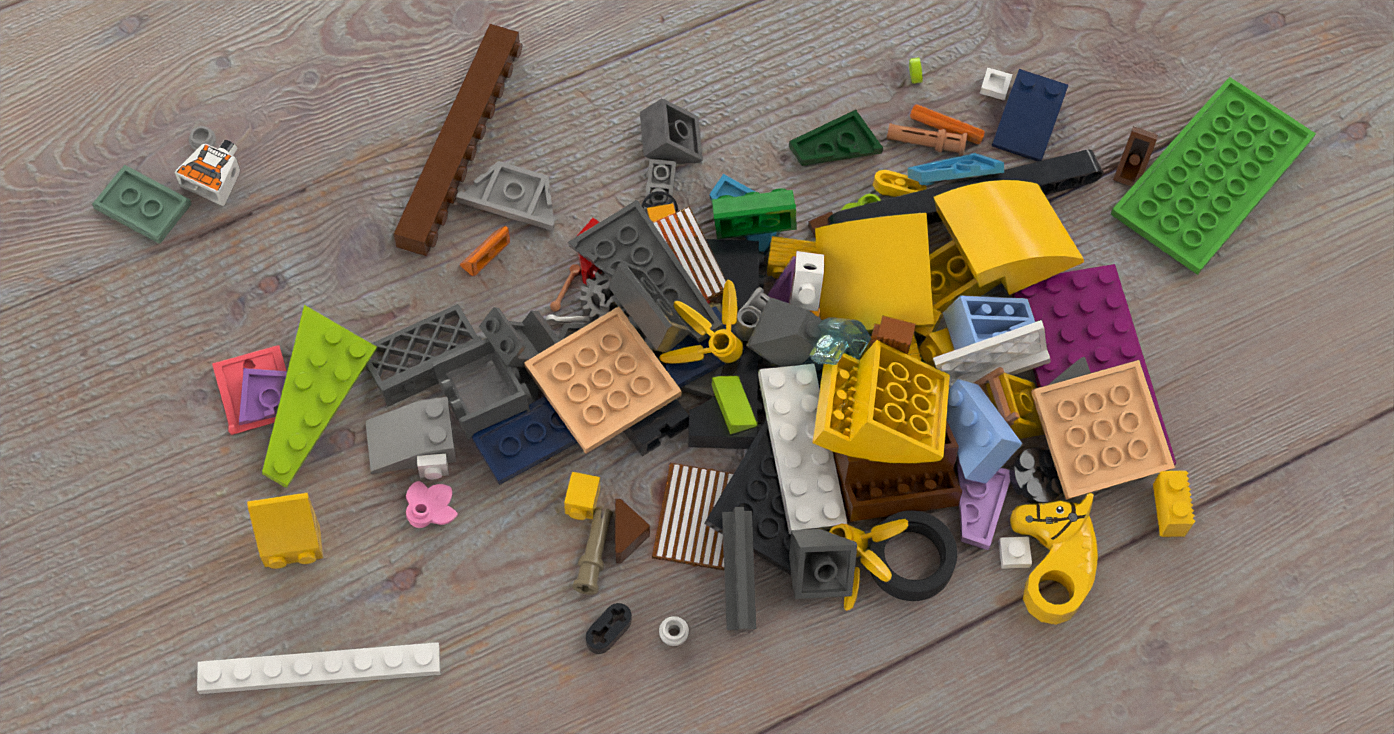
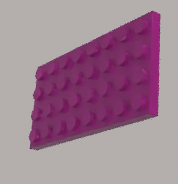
(1086, 318)

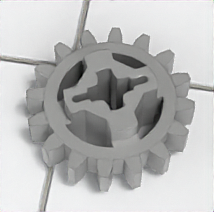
(598, 292)

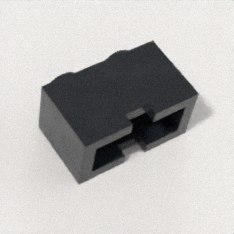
(666, 421)

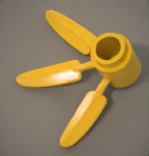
(722, 342)
(868, 558)

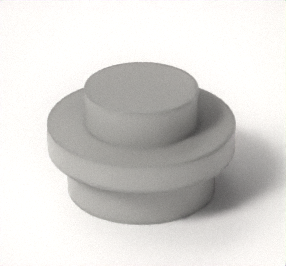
(201, 135)

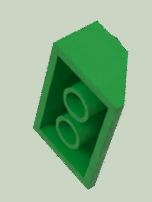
(754, 213)

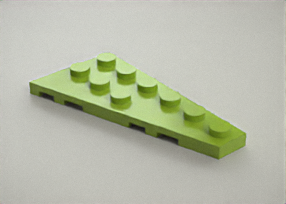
(318, 379)

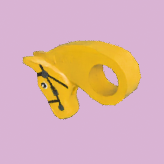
(1072, 557)

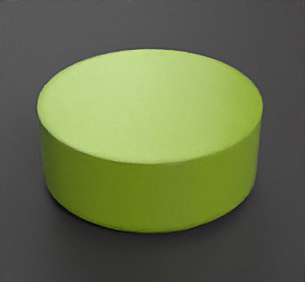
(915, 70)

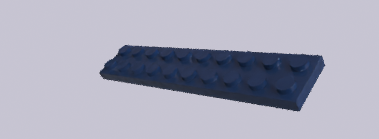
(540, 434)

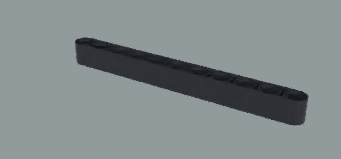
(1050, 174)

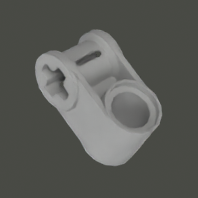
(750, 313)

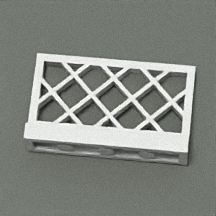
(1021, 351)

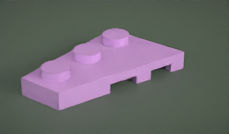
(981, 507)

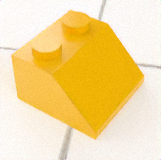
(1020, 400)

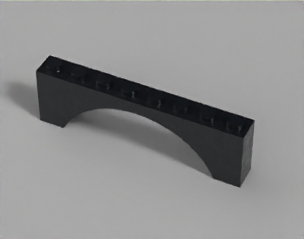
(707, 427)

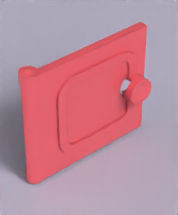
(230, 378)

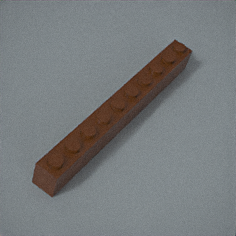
(458, 141)

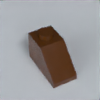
(1135, 156)

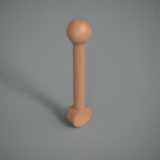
(574, 271)

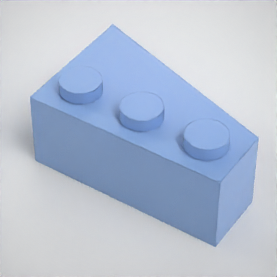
(981, 318)
(980, 432)

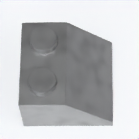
(670, 133)

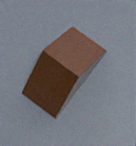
(630, 530)

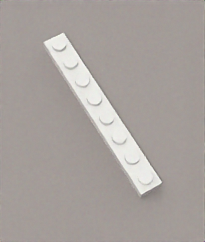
(318, 668)

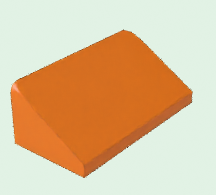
(486, 251)

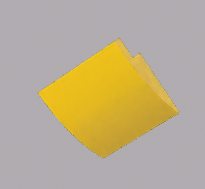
(1007, 233)
(876, 270)
(883, 407)

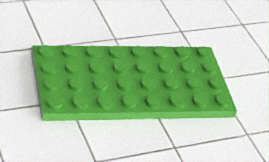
(1213, 175)

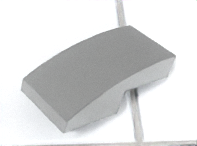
(660, 178)

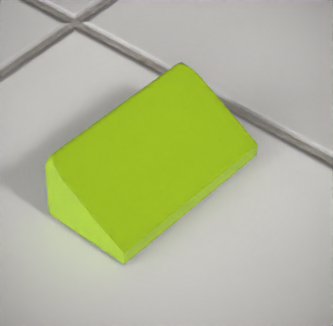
(733, 403)

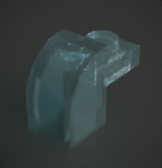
(839, 337)

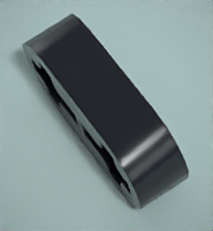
(613, 632)

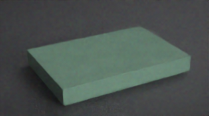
(142, 204)

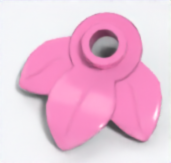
(430, 501)

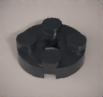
(1022, 476)

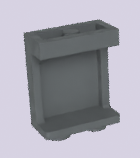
(518, 340)

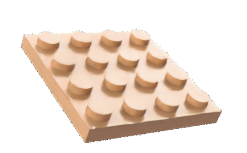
(602, 379)
(1102, 429)

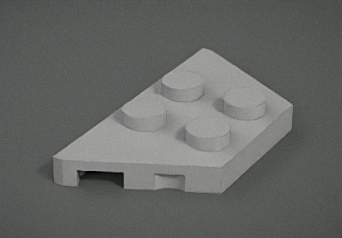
(512, 194)

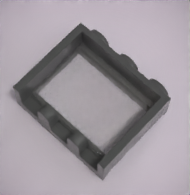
(480, 387)

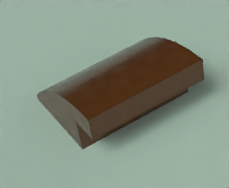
(886, 488)

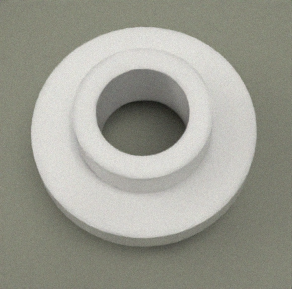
(677, 623)

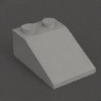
(409, 432)

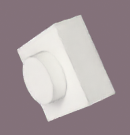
(995, 83)
(432, 466)
(1015, 552)

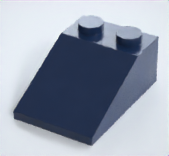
(1030, 115)

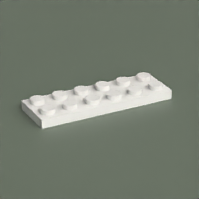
(803, 469)

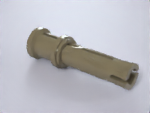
(591, 562)

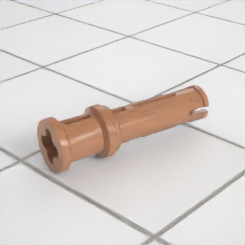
(939, 140)

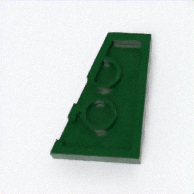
(835, 141)

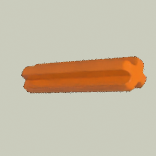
(942, 121)

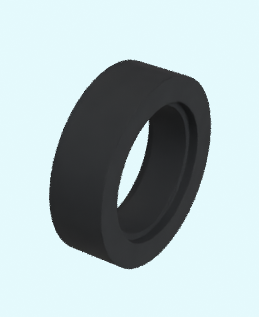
(946, 545)

